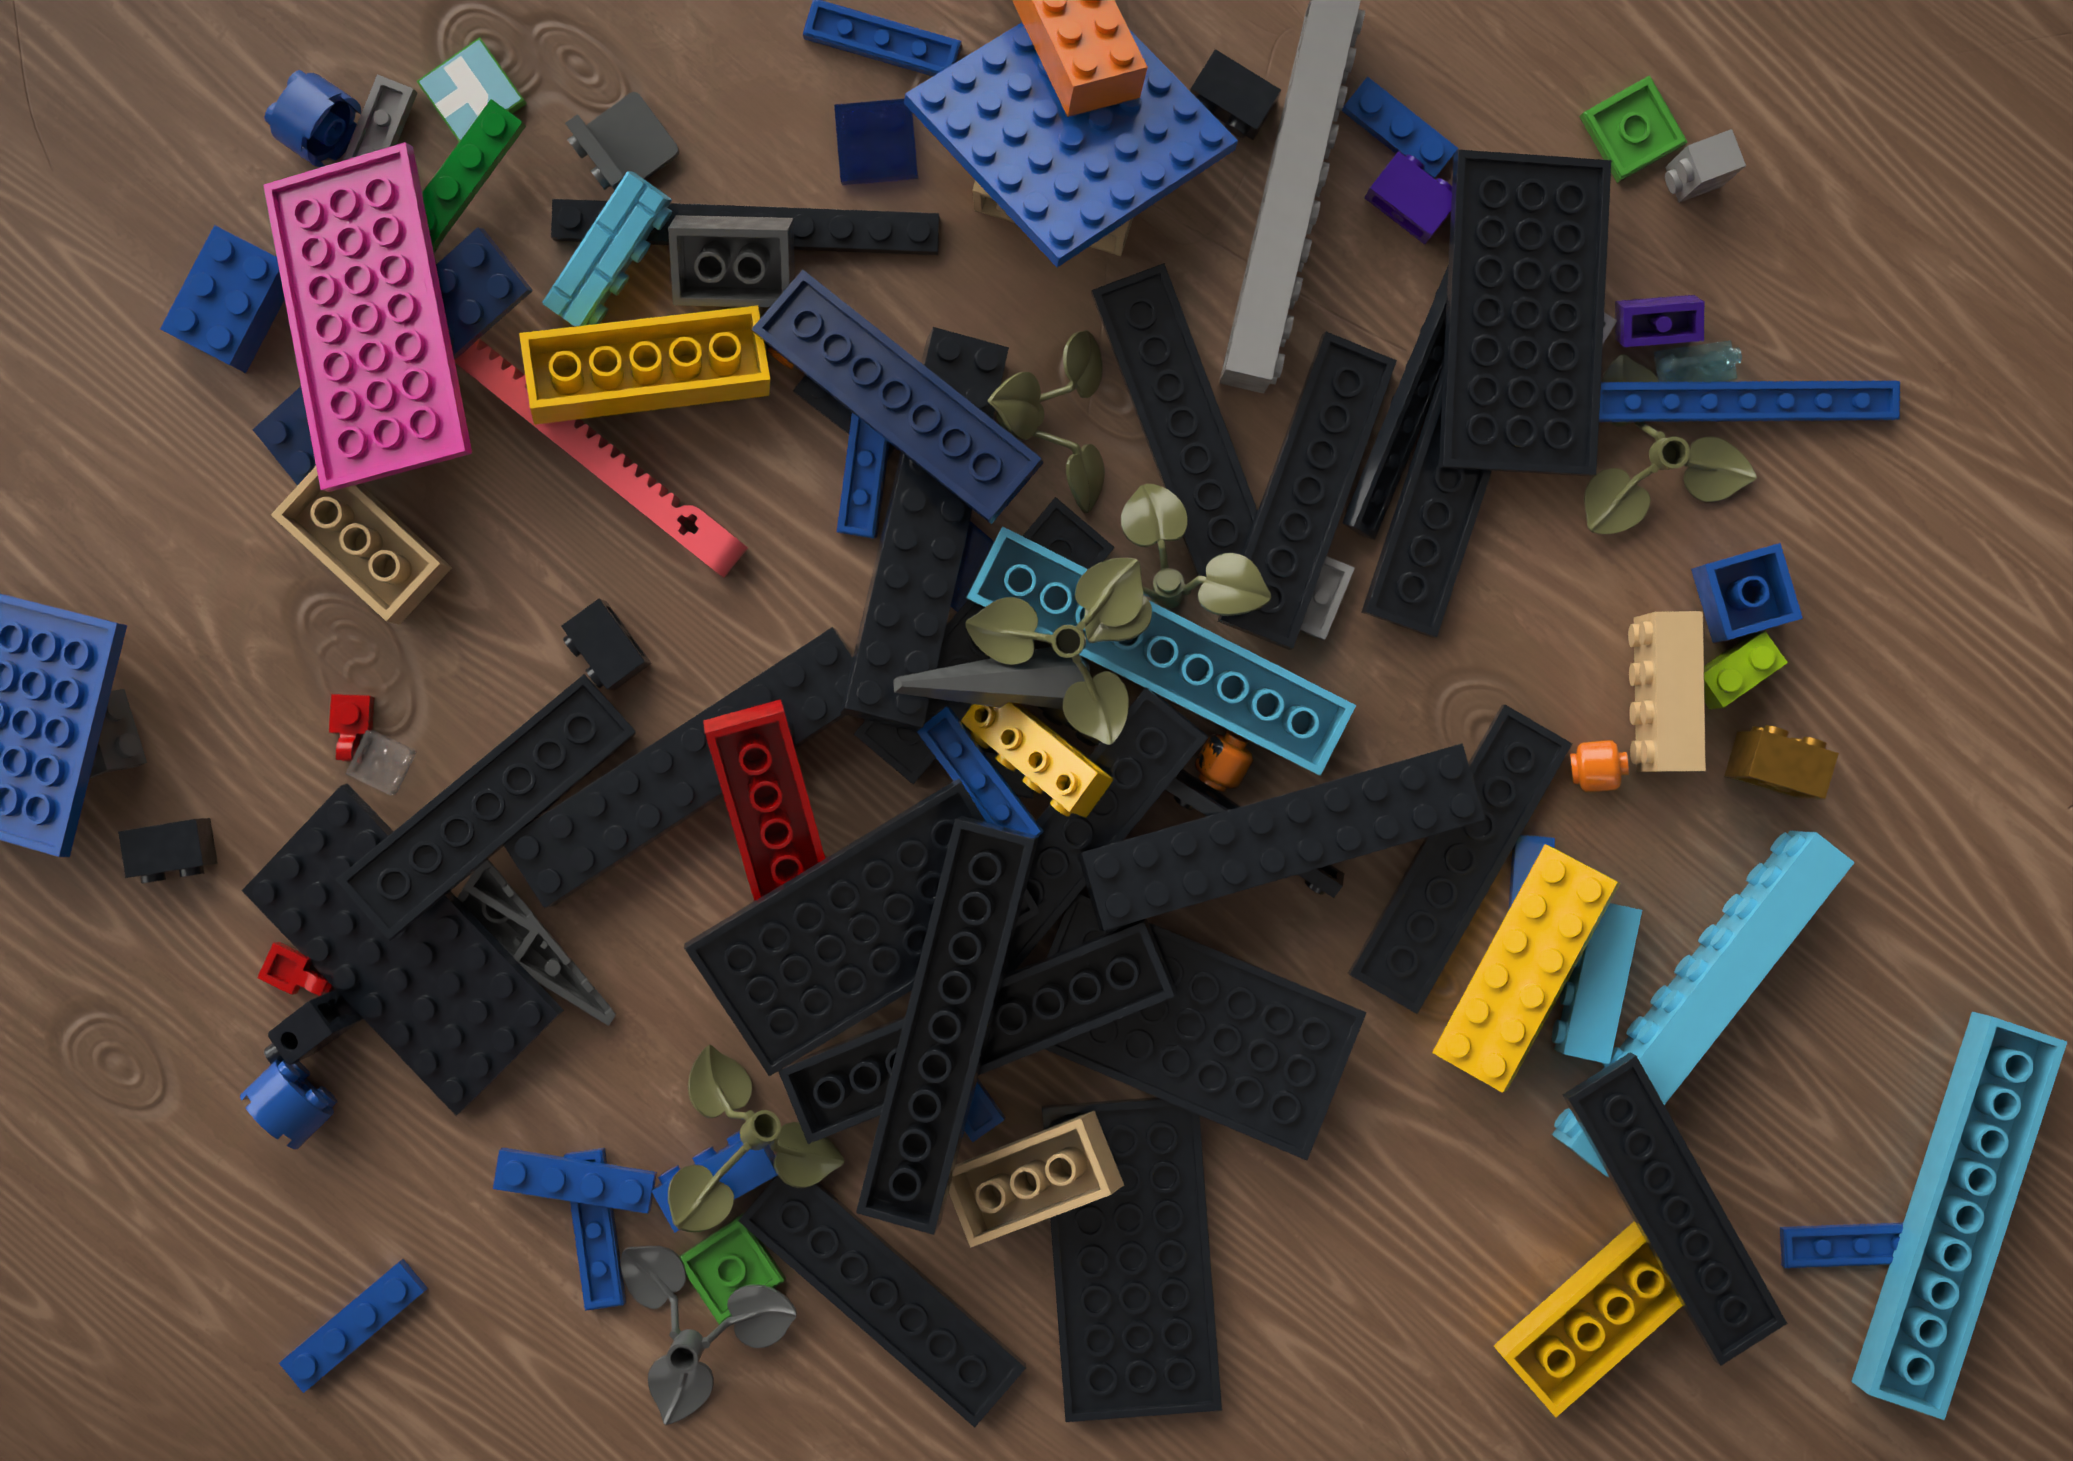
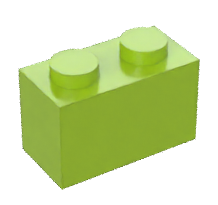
(1740, 669)

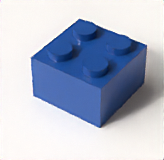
(1746, 593)

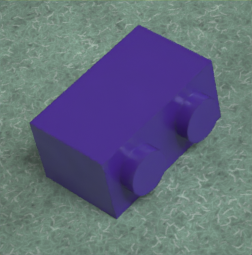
(1411, 196)
(1659, 320)

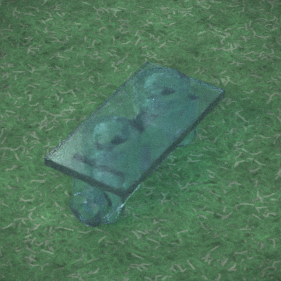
(1698, 363)

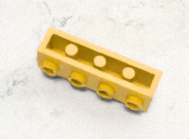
(1040, 754)

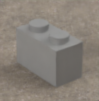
(1704, 166)

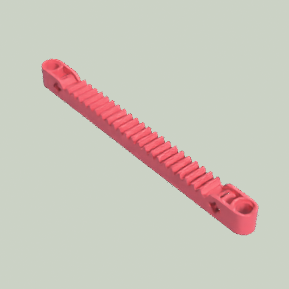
(711, 541)

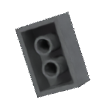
(730, 260)

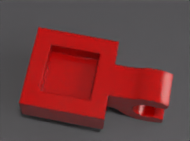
(350, 718)
(290, 970)

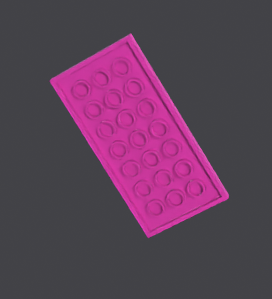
(367, 318)

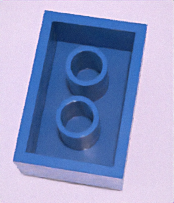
(227, 300)

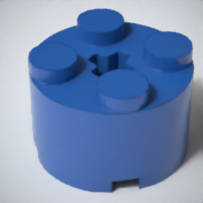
(313, 118)
(288, 1102)

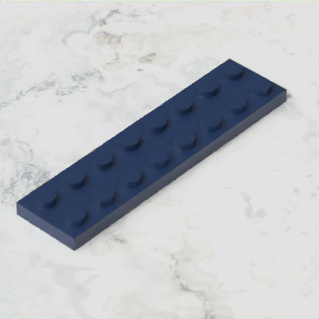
(476, 293)
(898, 396)

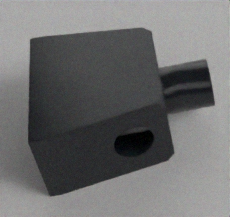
(311, 1028)

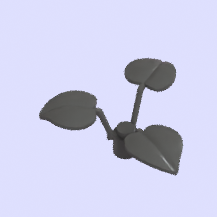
(678, 1379)

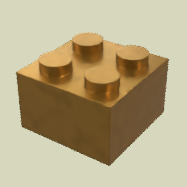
(1782, 763)

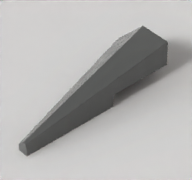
(987, 682)
(528, 941)

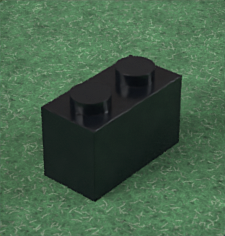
(1235, 95)
(604, 645)
(168, 848)

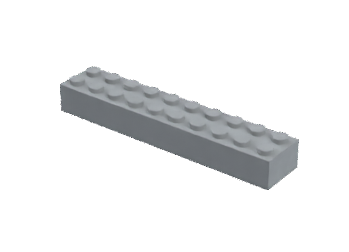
(1288, 200)

